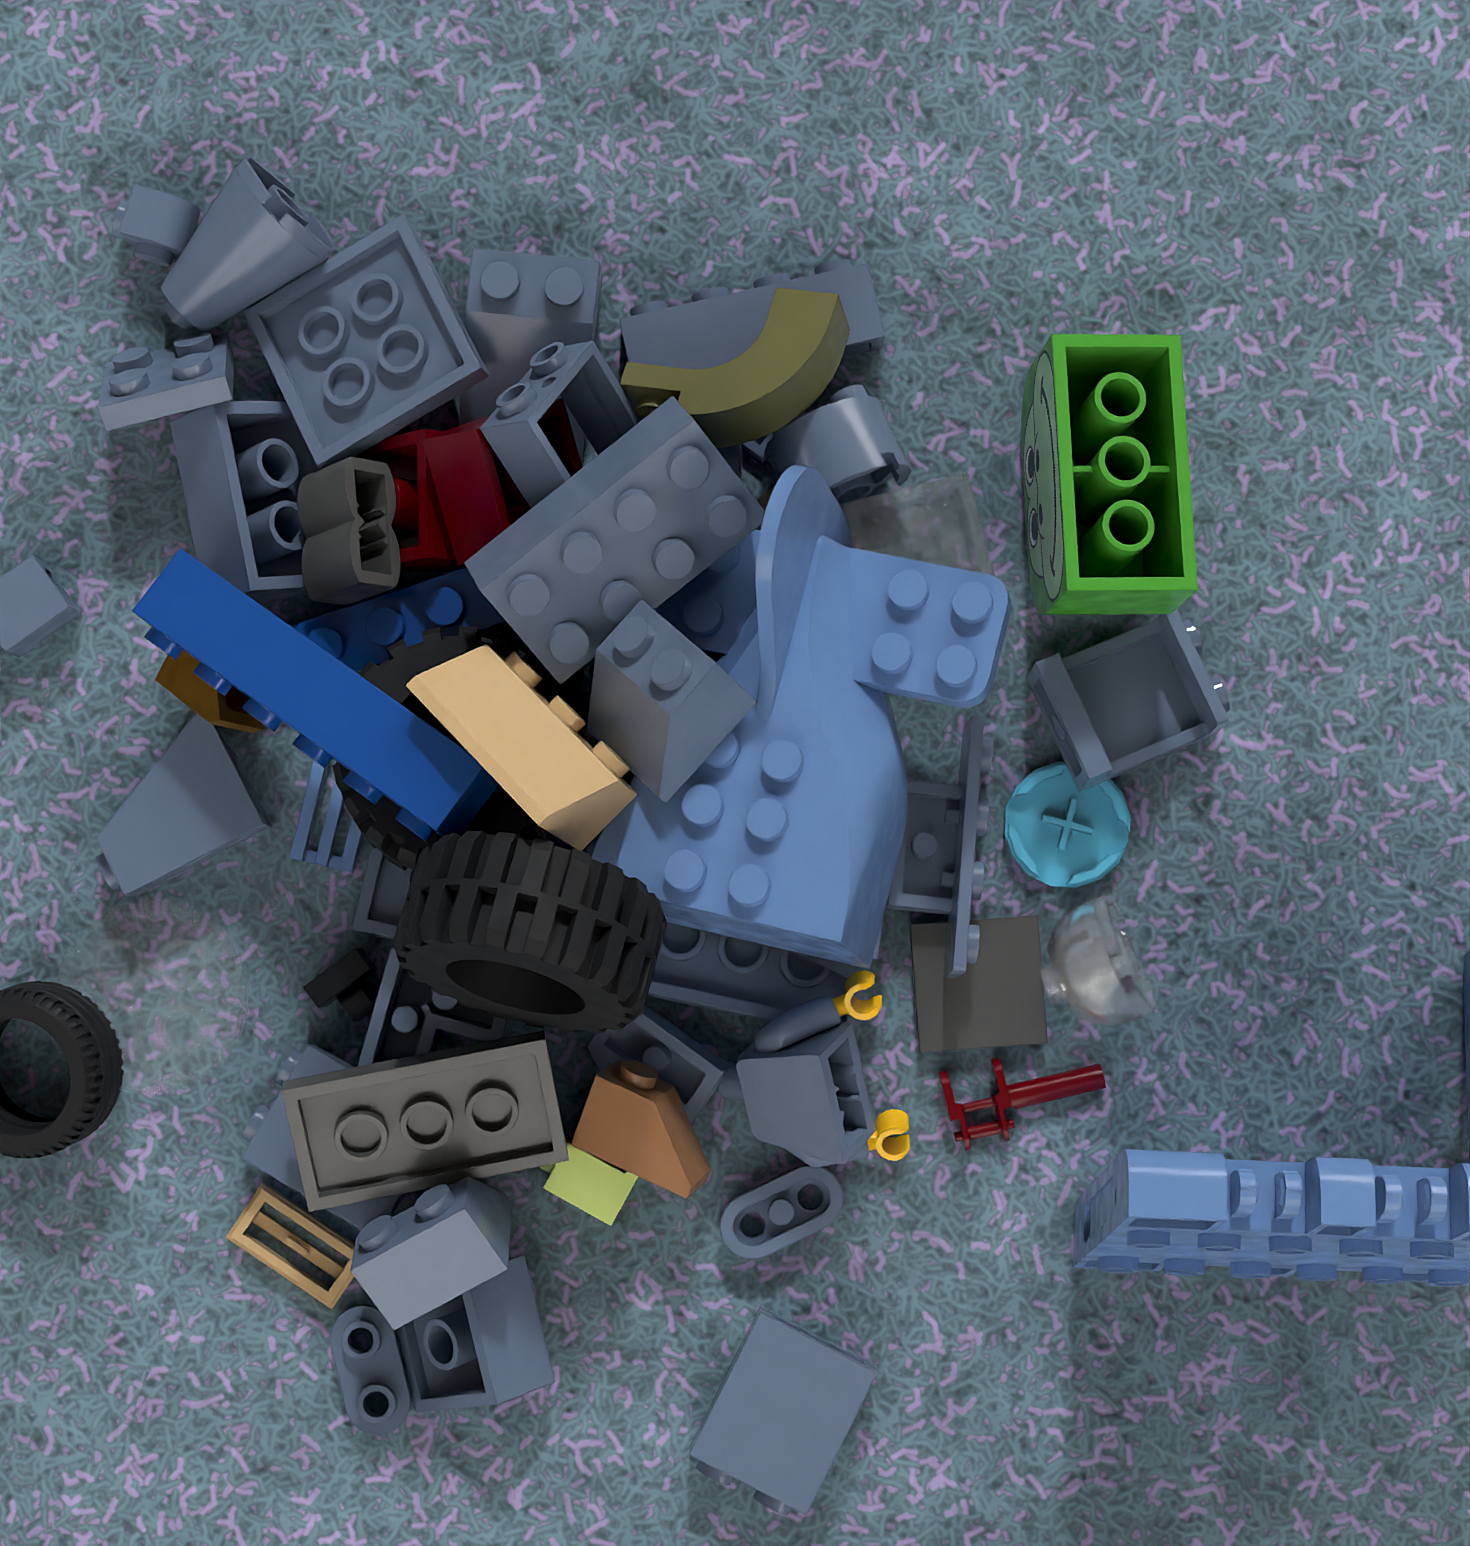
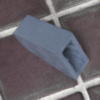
(181, 812)

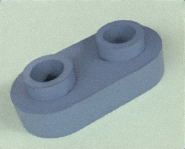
(783, 1214)
(370, 1370)

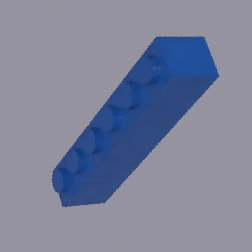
(316, 696)

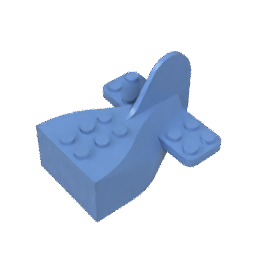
(807, 798)

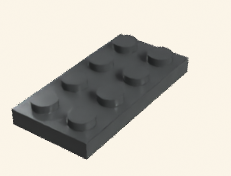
(425, 1120)

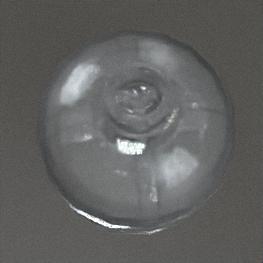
(1097, 966)

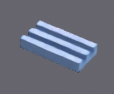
(306, 821)

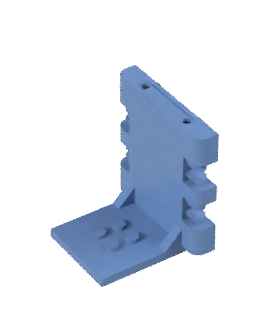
(1279, 1216)

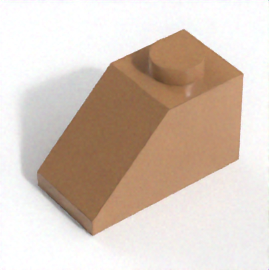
(642, 1128)

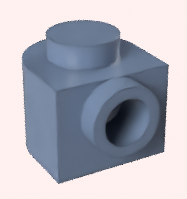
(155, 224)

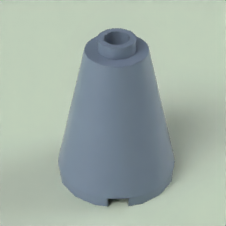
(243, 250)

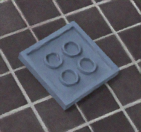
(365, 343)

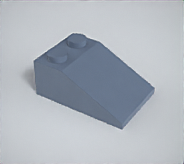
(517, 309)

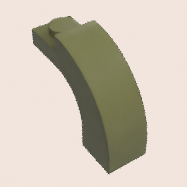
(765, 383)

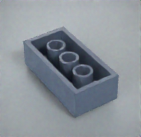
(615, 534)

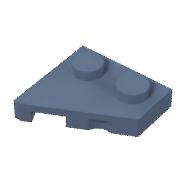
(669, 1052)

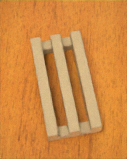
(279, 1264)

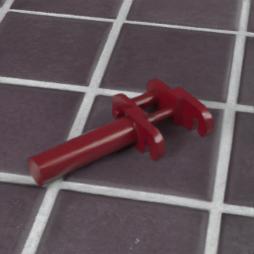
(1017, 1096)

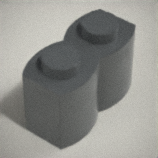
(349, 531)

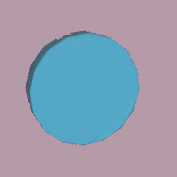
(1065, 833)

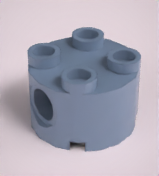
(845, 443)

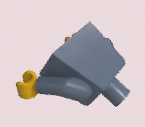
(809, 1084)

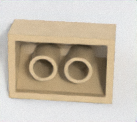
(527, 742)

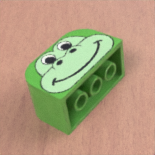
(1108, 476)

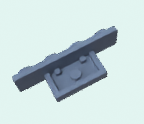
(938, 849)

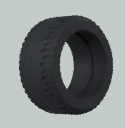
(92, 1064)

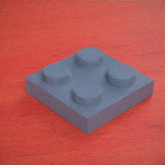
(166, 381)

